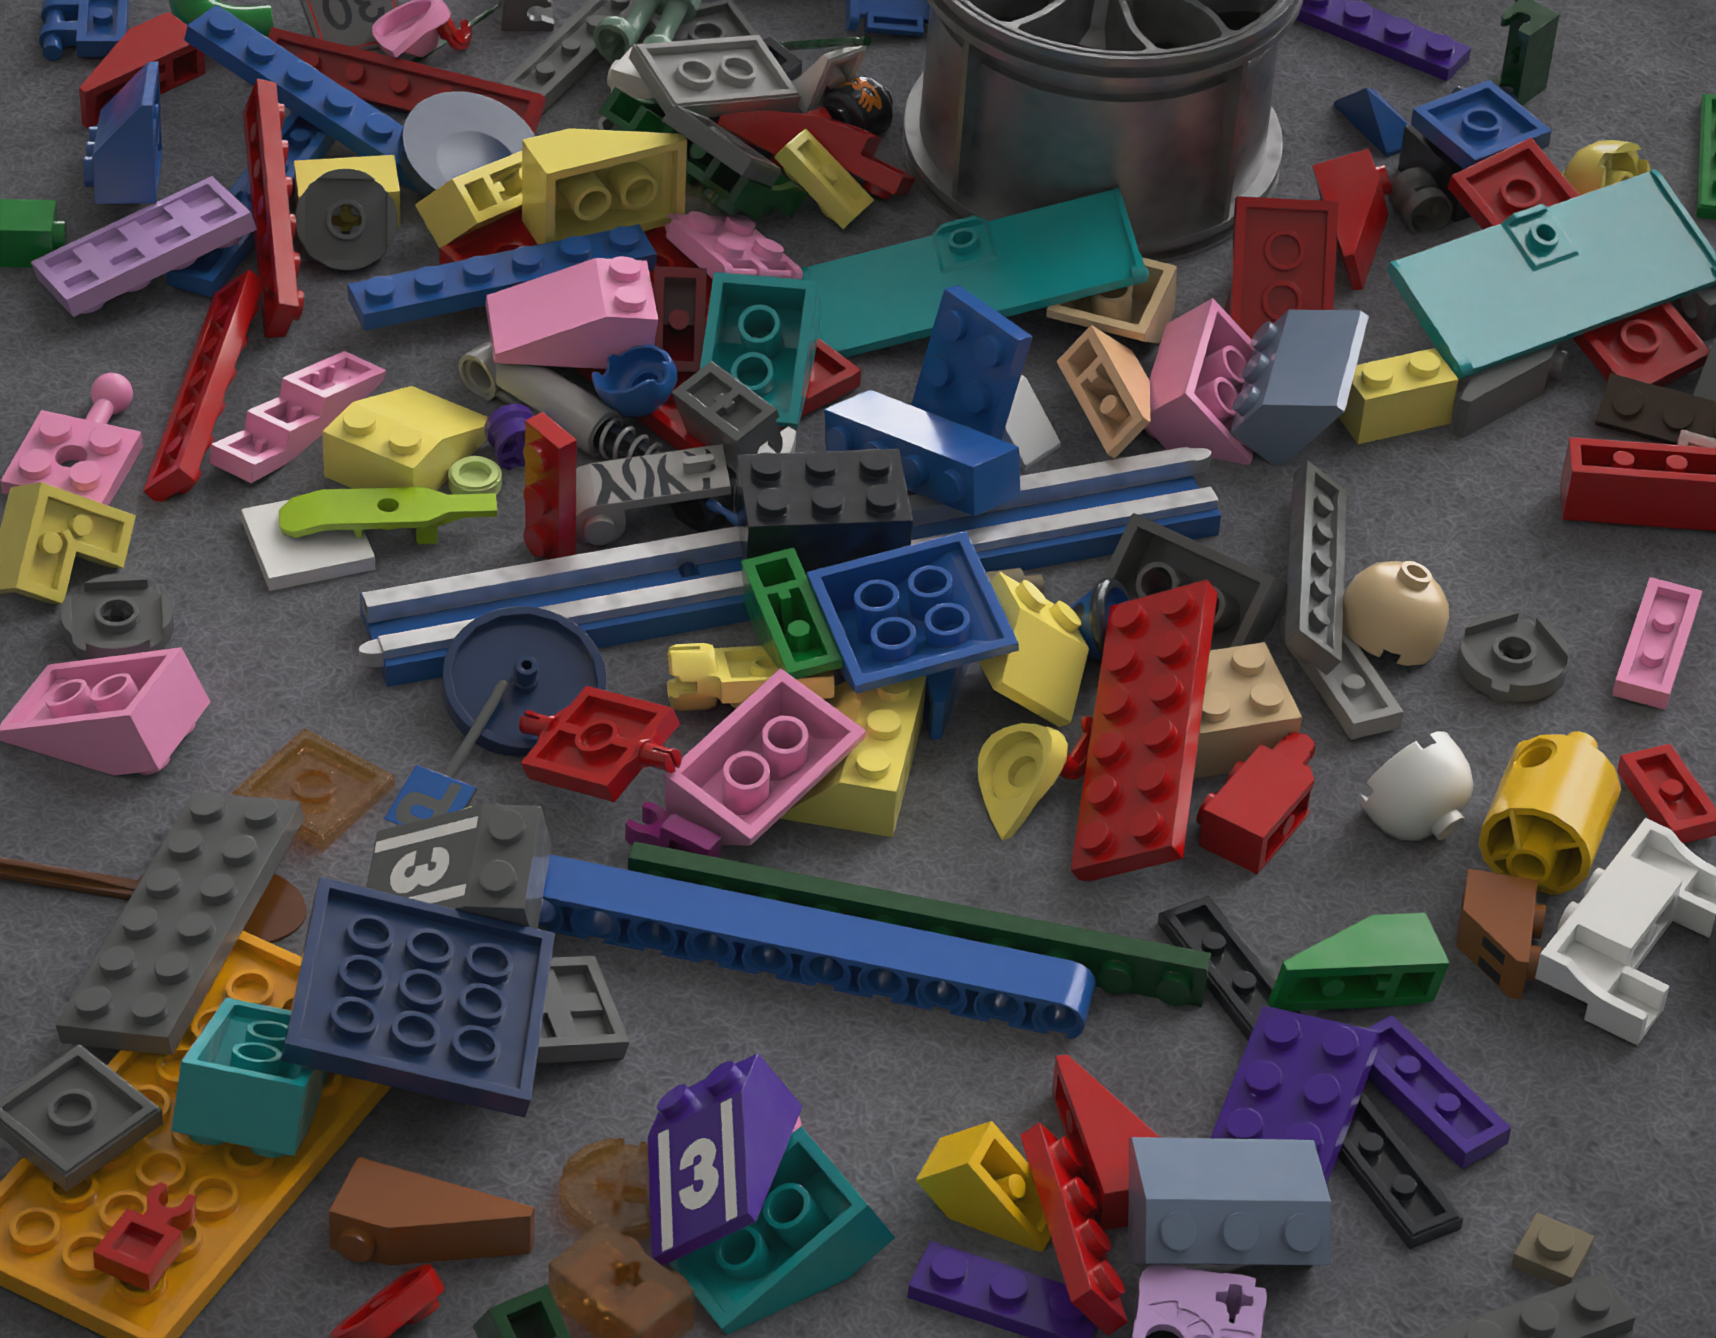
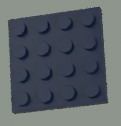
(420, 997)

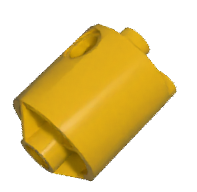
(1550, 811)

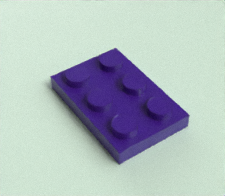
(1298, 1082)

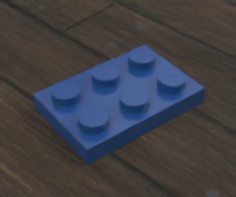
(971, 364)

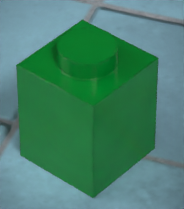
(29, 231)

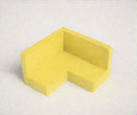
(46, 531)

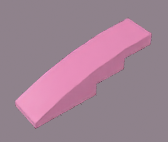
(296, 418)

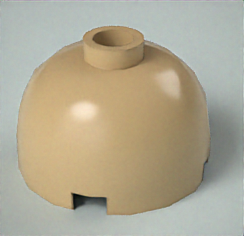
(1396, 610)

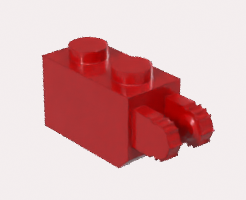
(1259, 803)

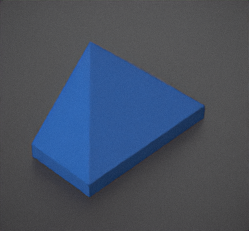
(1374, 119)

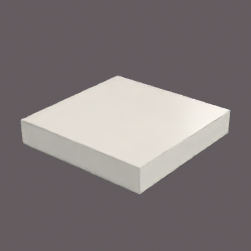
(304, 559)

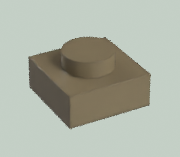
(1552, 1250)

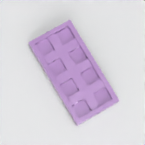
(143, 246)

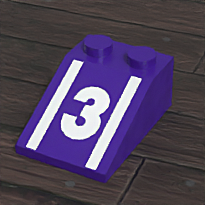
(716, 1155)

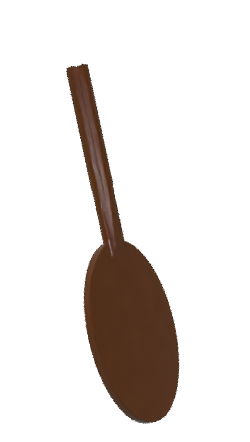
(273, 919)

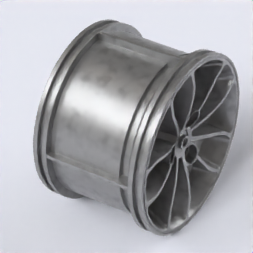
(1100, 96)

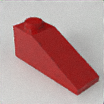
(152, 41)
(1361, 208)
(1101, 1132)

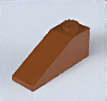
(419, 1219)

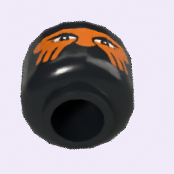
(861, 104)

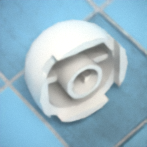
(1420, 791)

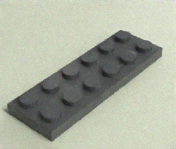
(180, 923)

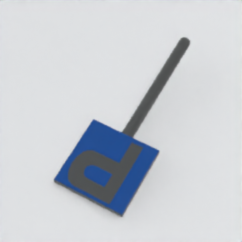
(434, 794)

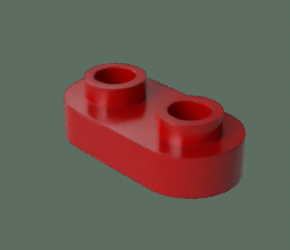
(400, 1302)

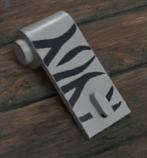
(643, 481)

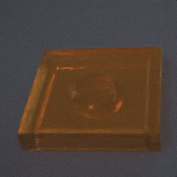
(327, 782)

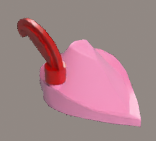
(417, 29)

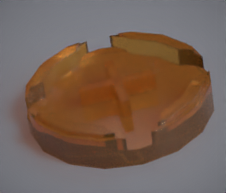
(608, 1185)

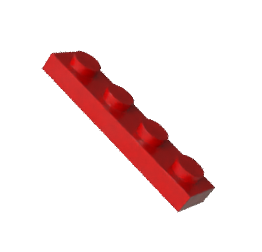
(1073, 1228)

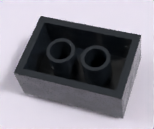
(822, 505)

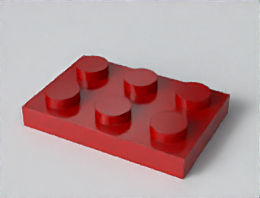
(1281, 258)

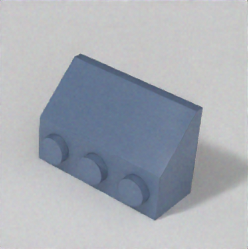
(1297, 380)
(1227, 1202)

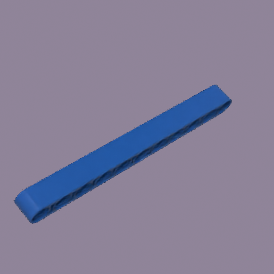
(816, 946)

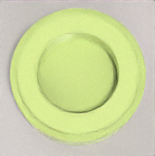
(475, 476)

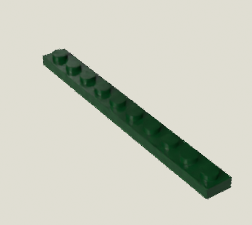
(1116, 961)

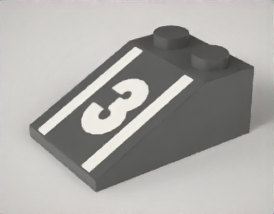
(469, 860)

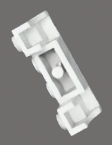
(1620, 923)

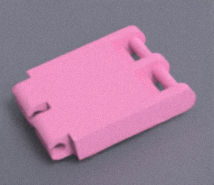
(729, 246)

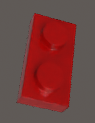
(1669, 792)

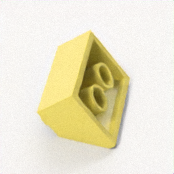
(870, 782)

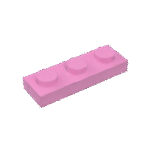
(1657, 643)

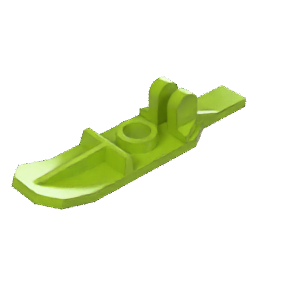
(381, 509)

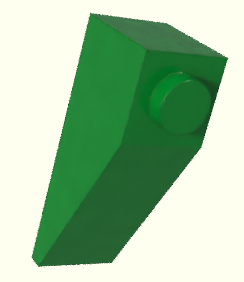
(788, 615)
(1367, 965)

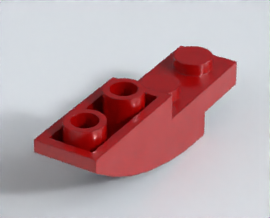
(846, 143)

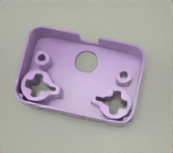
(1198, 1304)

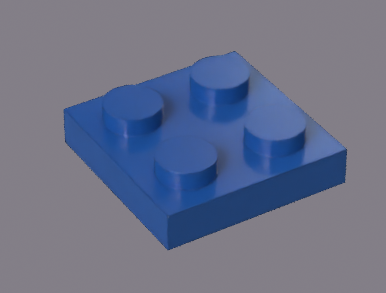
(1477, 123)

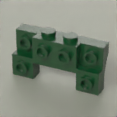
(722, 184)

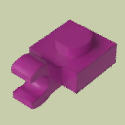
(672, 832)

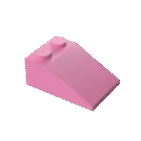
(574, 315)
(110, 711)

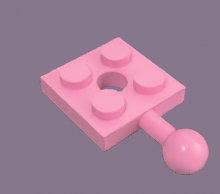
(103, 449)

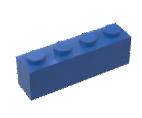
(936, 454)

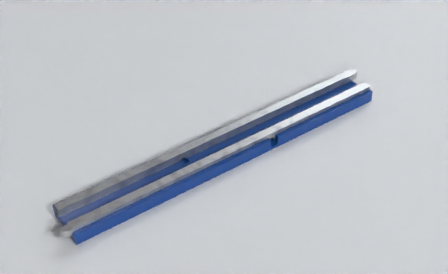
(698, 577)

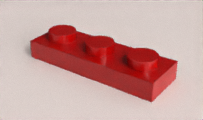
(549, 488)

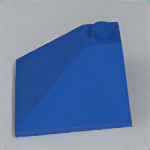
(911, 612)

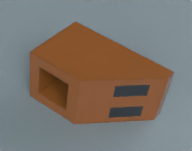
(1498, 927)

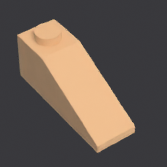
(1108, 387)

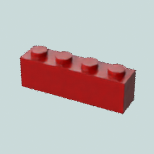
(1639, 484)

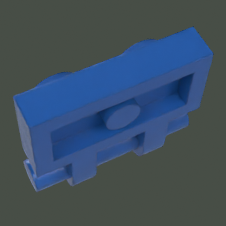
(94, 34)

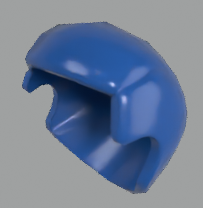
(637, 381)

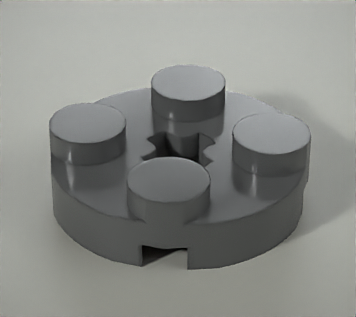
(366, 200)
(89, 615)
(1508, 679)

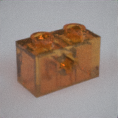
(619, 1289)

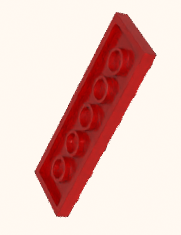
(1644, 347)
(1145, 732)

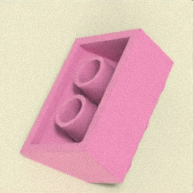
(1197, 383)
(760, 760)

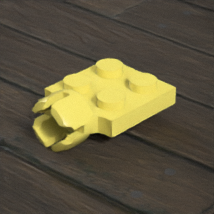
(726, 674)

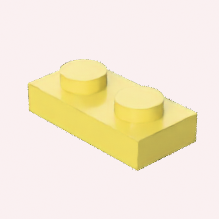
(823, 178)

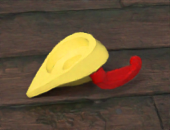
(1022, 765)

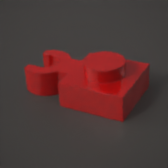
(145, 1244)

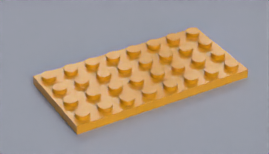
(238, 1194)

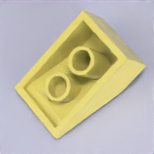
(601, 181)
(400, 440)

